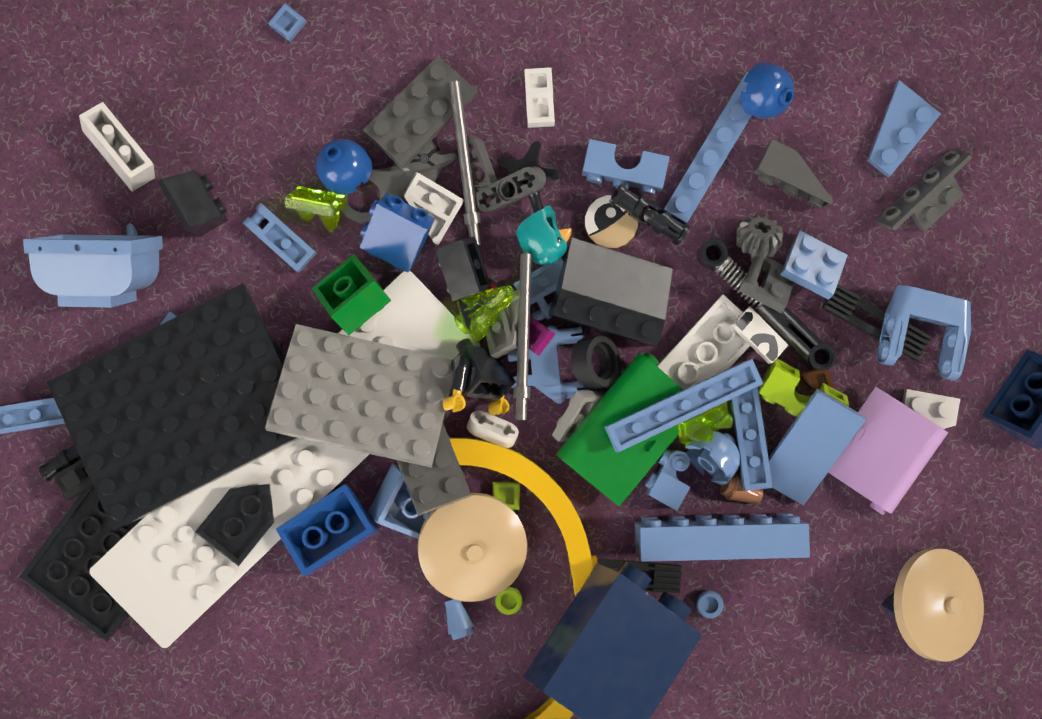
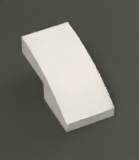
(539, 97)

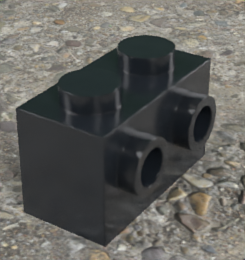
(463, 268)

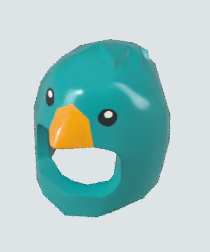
(541, 237)

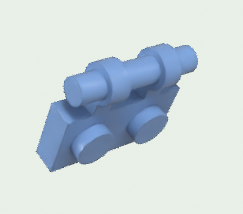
(542, 284)

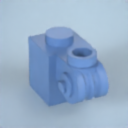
(664, 484)

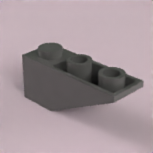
(788, 170)

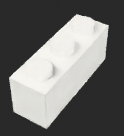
(117, 146)

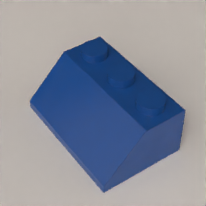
(327, 530)

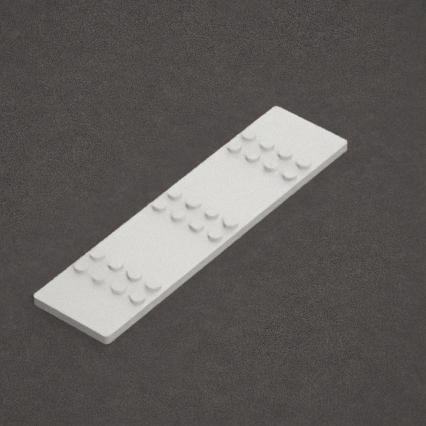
(172, 574)

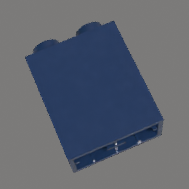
(615, 647)

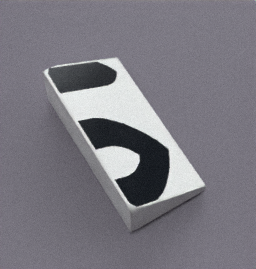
(759, 335)

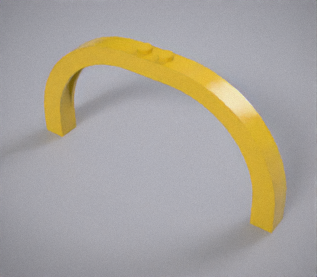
(517, 466)

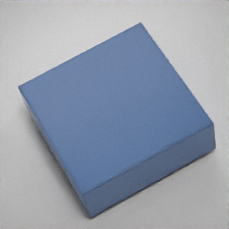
(287, 22)

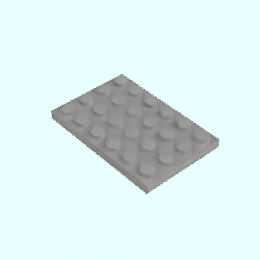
(361, 396)

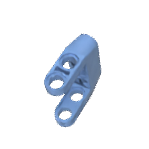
(931, 308)

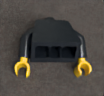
(479, 377)

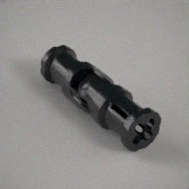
(651, 214)

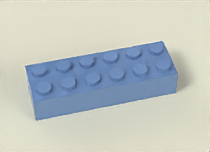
(721, 538)

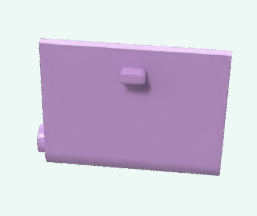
(889, 451)

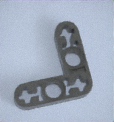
(491, 186)

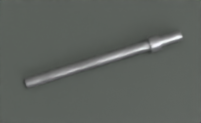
(471, 217)
(522, 391)

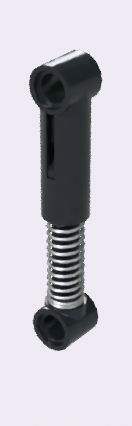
(779, 322)

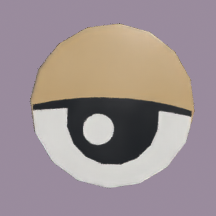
(609, 224)

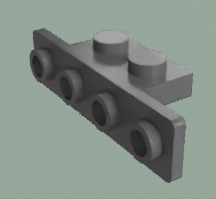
(929, 195)

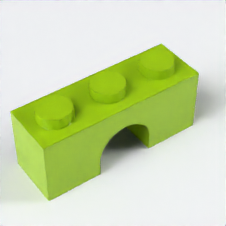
(780, 386)

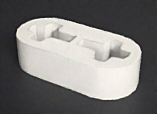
(492, 429)

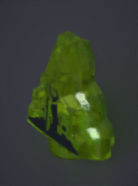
(481, 310)

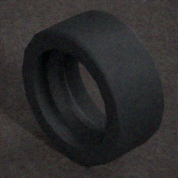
(582, 363)

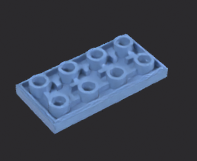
(812, 446)

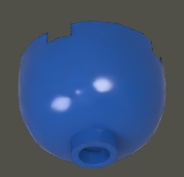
(768, 91)
(343, 166)

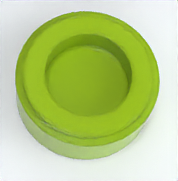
(509, 601)

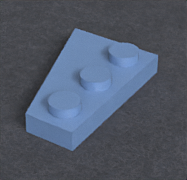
(903, 126)

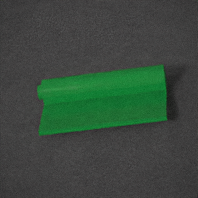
(589, 446)

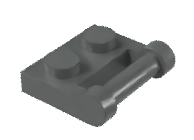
(775, 288)

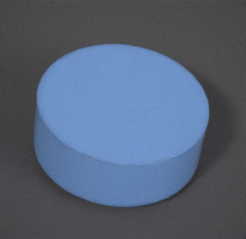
(709, 604)

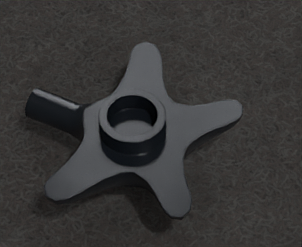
(531, 159)

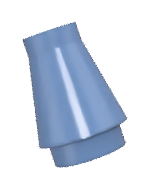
(458, 621)

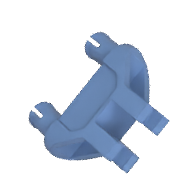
(546, 369)

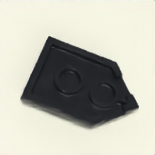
(239, 521)

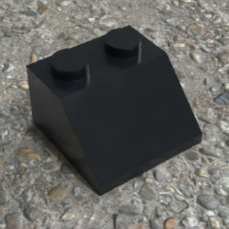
(194, 202)

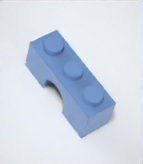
(646, 176)

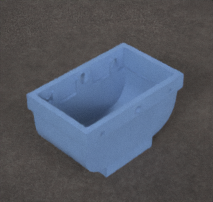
(94, 267)

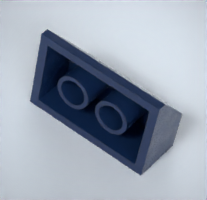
(1019, 402)

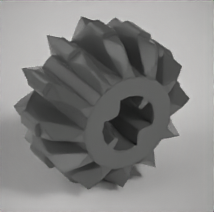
(759, 236)

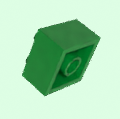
(351, 294)

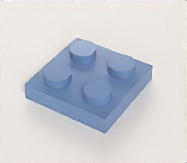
(814, 265)

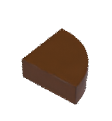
(816, 378)

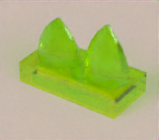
(311, 201)
(702, 425)

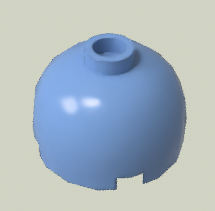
(717, 457)

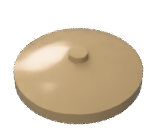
(472, 548)
(938, 604)

